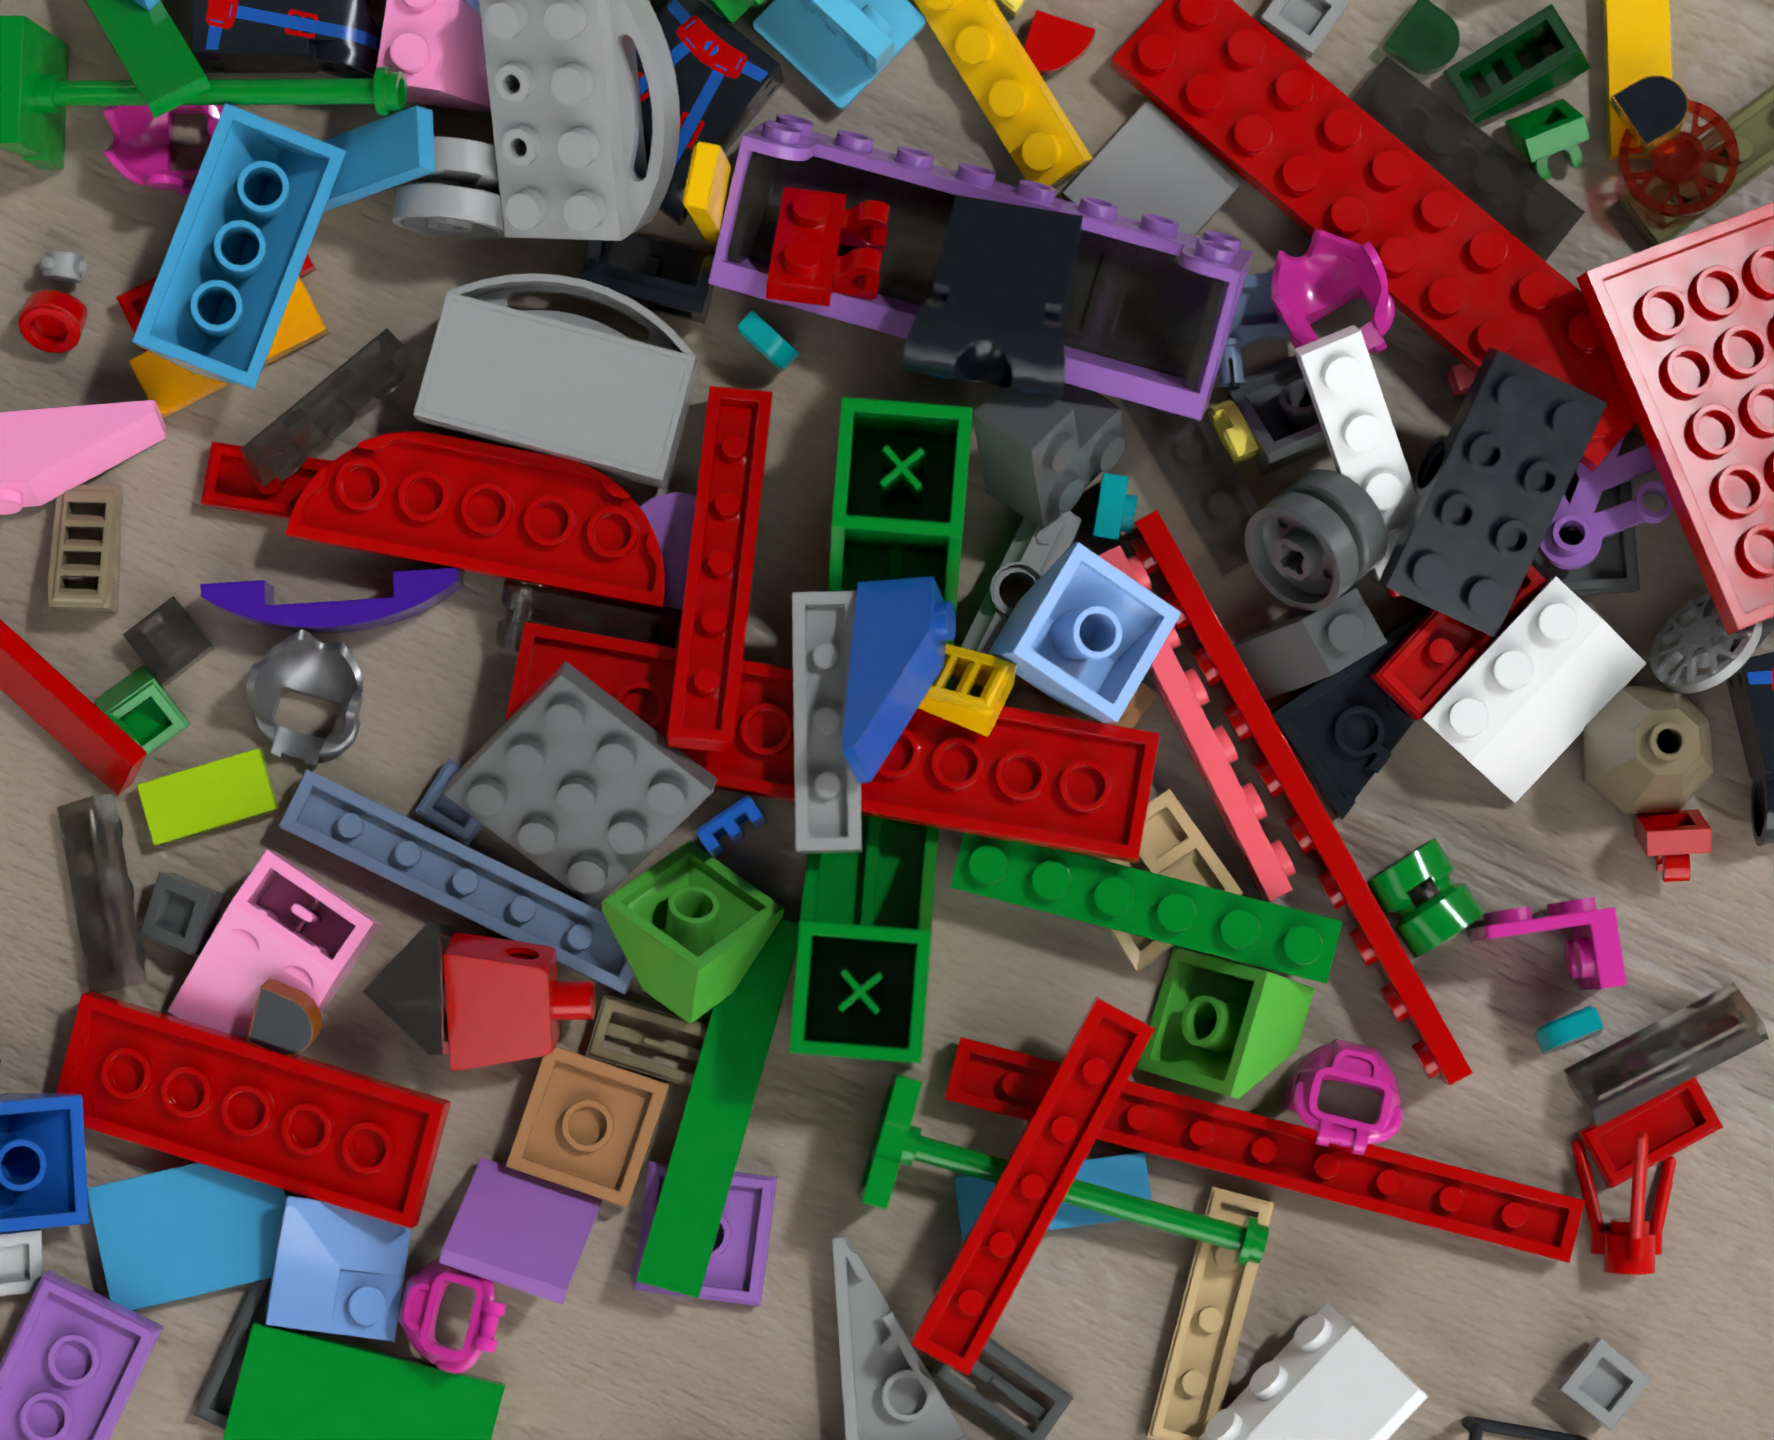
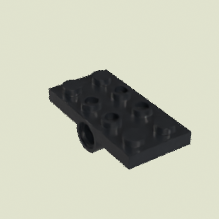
(1491, 491)

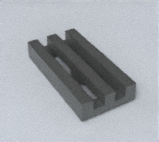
(1046, 1417)

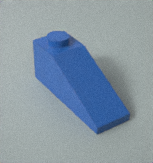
(892, 664)

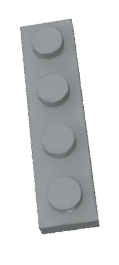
(824, 783)

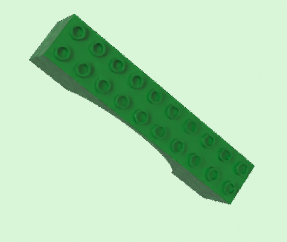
(872, 911)

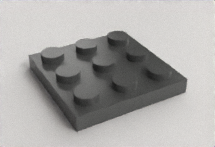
(580, 785)

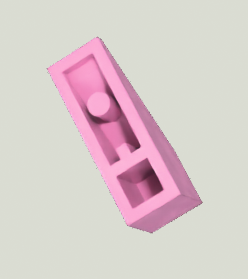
(65, 446)

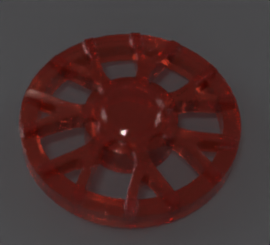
(1680, 162)

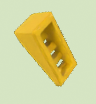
(958, 706)

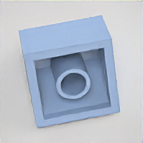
(1086, 635)

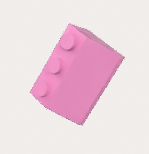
(438, 52)

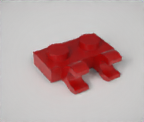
(808, 244)

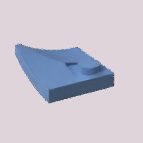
(337, 1271)

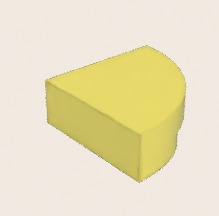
(1233, 431)

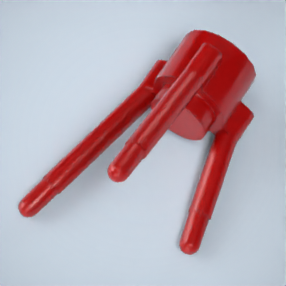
(1634, 1240)

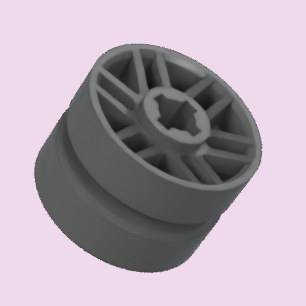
(1316, 539)

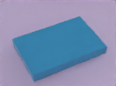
(184, 1233)

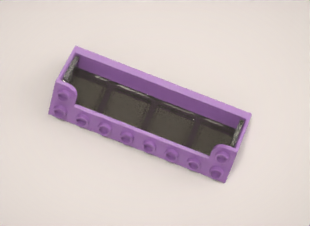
(1145, 299)

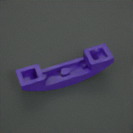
(413, 594)

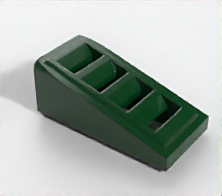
(1524, 38)

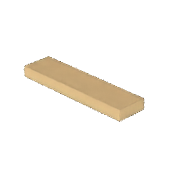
(1206, 1326)

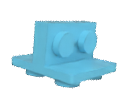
(839, 42)

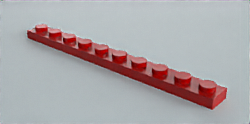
(1310, 824)
(1286, 1155)

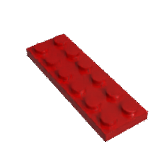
(253, 1109)

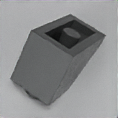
(1309, 644)

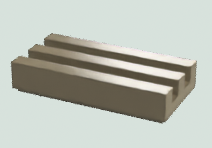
(604, 1027)

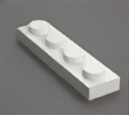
(1359, 426)

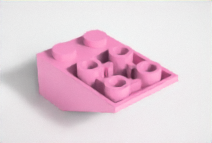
(277, 929)

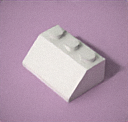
(1534, 689)
(1321, 1388)

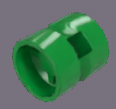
(1436, 917)

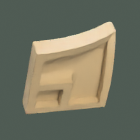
(1176, 850)

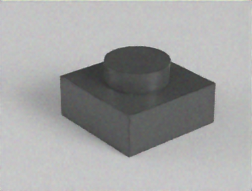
(181, 913)

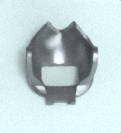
(313, 670)

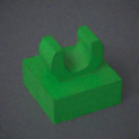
(1548, 131)

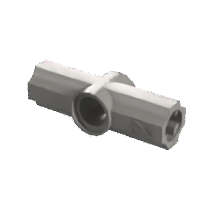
(1026, 560)

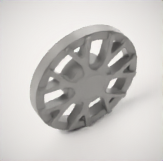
(1703, 645)

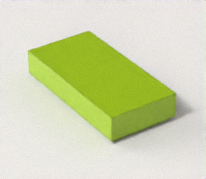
(208, 797)

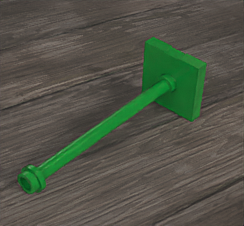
(38, 92)
(901, 1143)

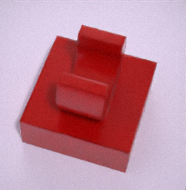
(1672, 839)

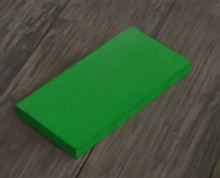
(337, 1391)

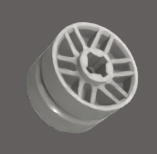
(457, 198)

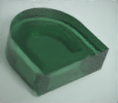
(1424, 39)

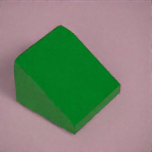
(143, 709)

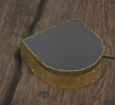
(1652, 110)

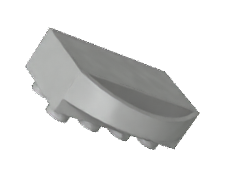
(573, 115)
(559, 378)

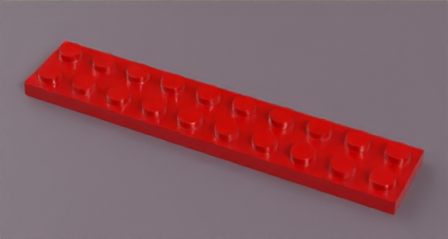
(1353, 178)
(1026, 783)

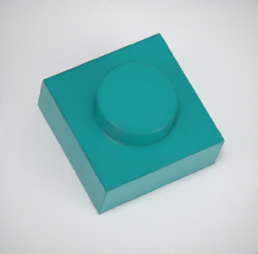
(1113, 510)

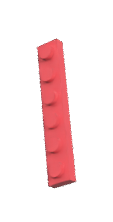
(1212, 754)

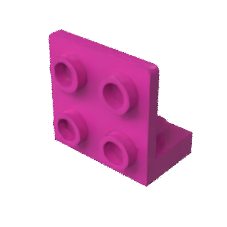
(1595, 947)

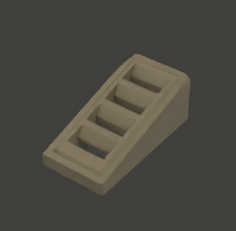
(86, 600)

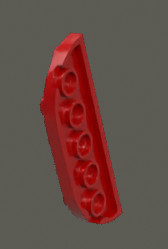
(485, 515)

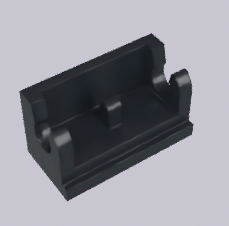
(654, 274)

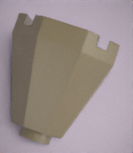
(1623, 754)

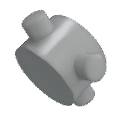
(63, 266)

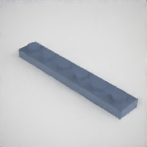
(456, 877)

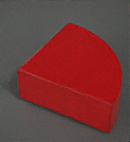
(1056, 42)

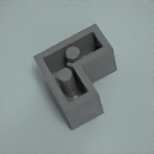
(1046, 448)

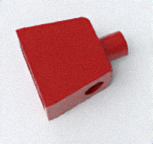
(507, 1000)

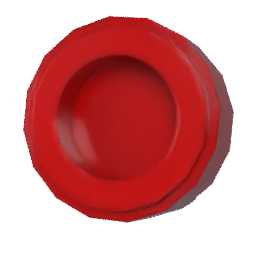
(52, 321)

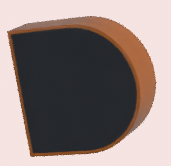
(284, 1019)

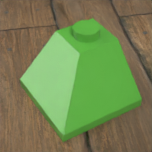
(690, 929)
(1223, 1023)

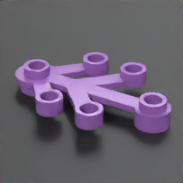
(1608, 522)

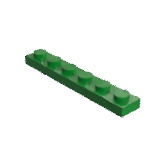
(1148, 905)

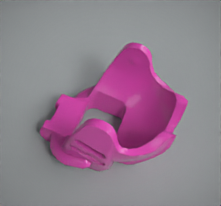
(145, 144)
(1327, 279)
(1353, 1065)
(420, 1311)

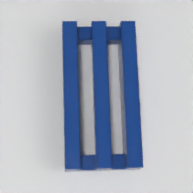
(728, 823)

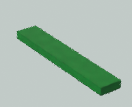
(717, 1121)

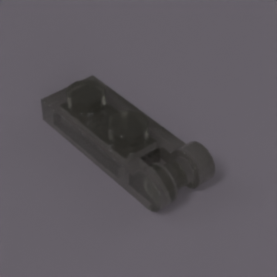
(583, 614)

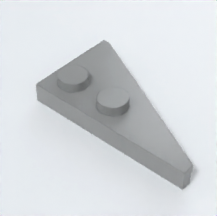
(881, 1374)

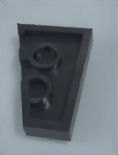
(1346, 724)

